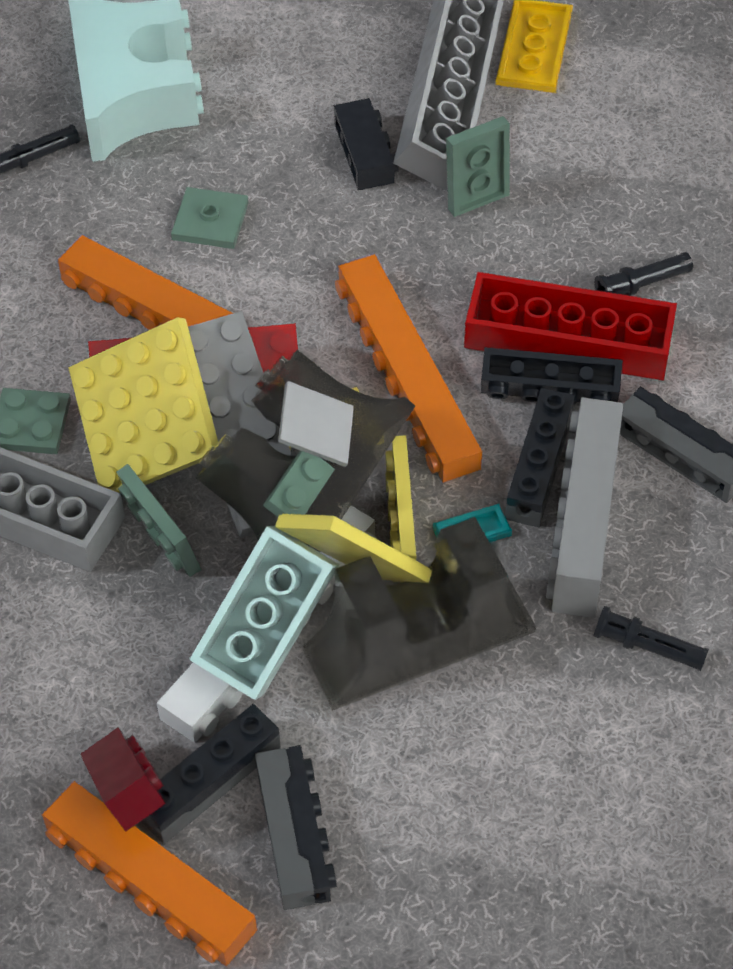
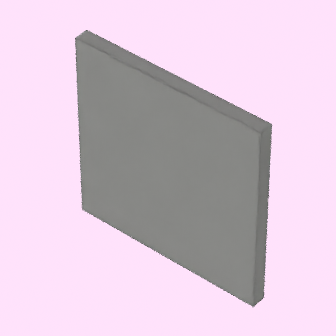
(316, 423)

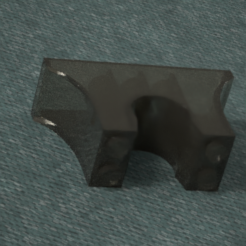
(248, 468)
(409, 629)

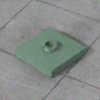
(210, 217)

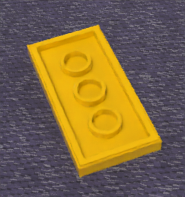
(534, 45)

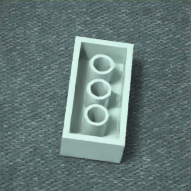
(264, 612)

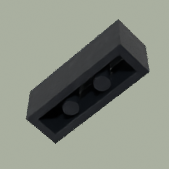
(365, 144)

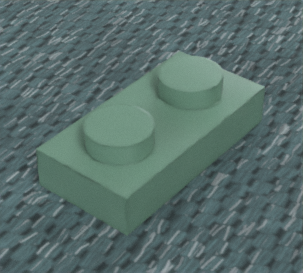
(299, 485)

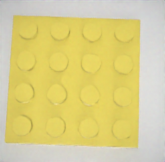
(144, 406)

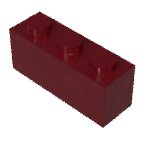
(124, 778)

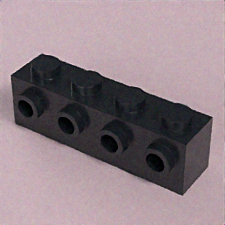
(526, 372)

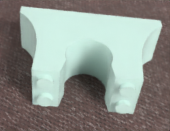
(133, 70)

